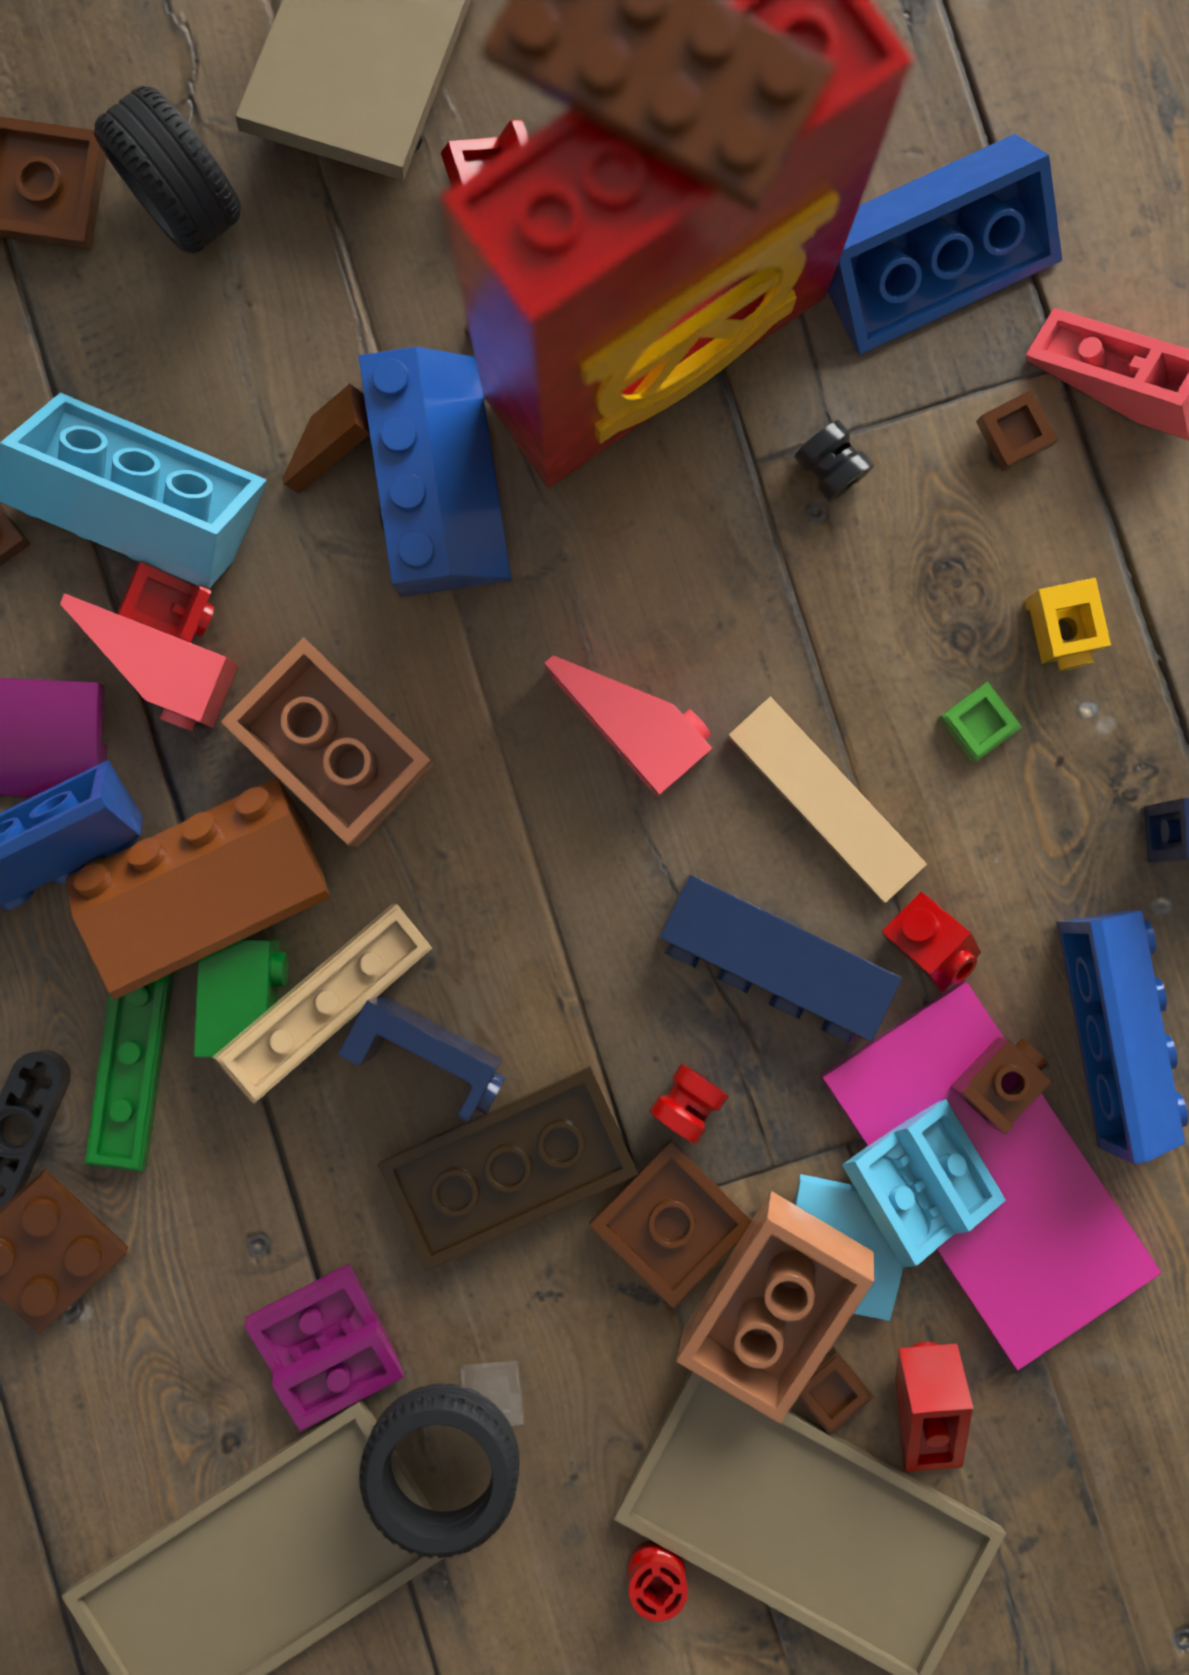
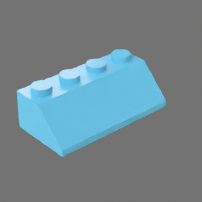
(129, 489)

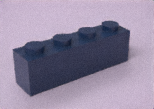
(779, 958)

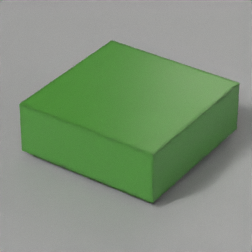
(980, 722)

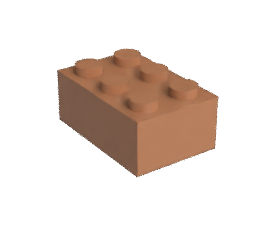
(328, 744)
(776, 1307)

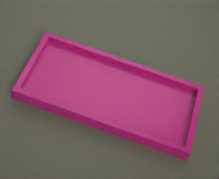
(1059, 1240)

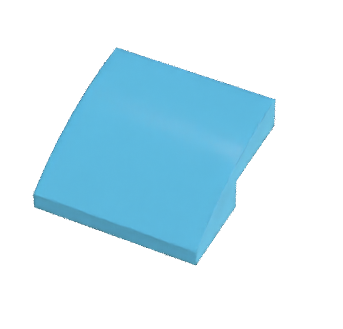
(924, 1183)
(844, 1210)

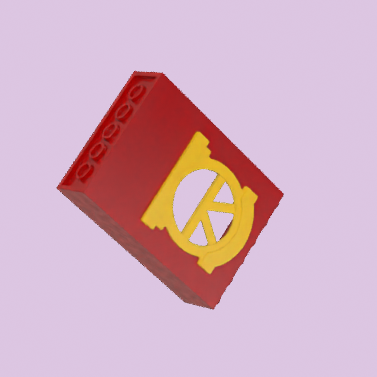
(625, 284)

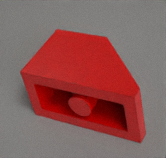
(932, 1406)

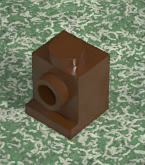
(982, 1080)

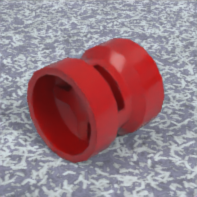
(691, 1090)
(656, 1567)

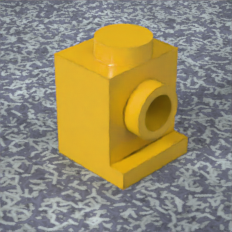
(1082, 610)

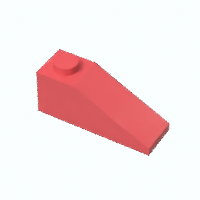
(1118, 368)
(163, 669)
(641, 728)

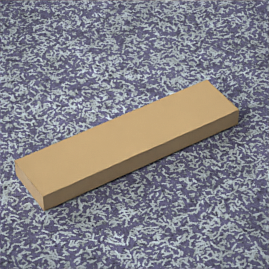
(826, 800)
(322, 1003)

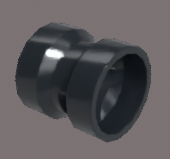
(834, 460)

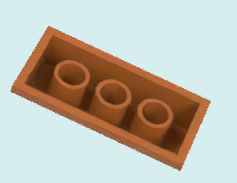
(196, 888)

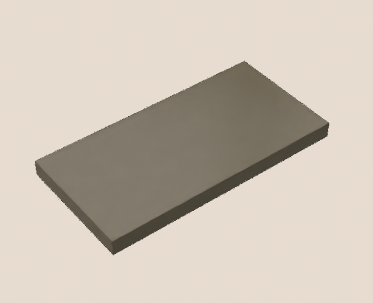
(352, 78)
(810, 1526)
(251, 1565)

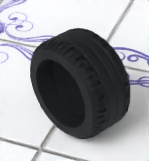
(168, 168)
(425, 1530)

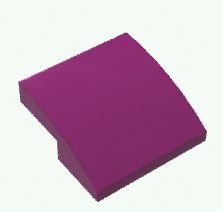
(48, 733)
(324, 1347)

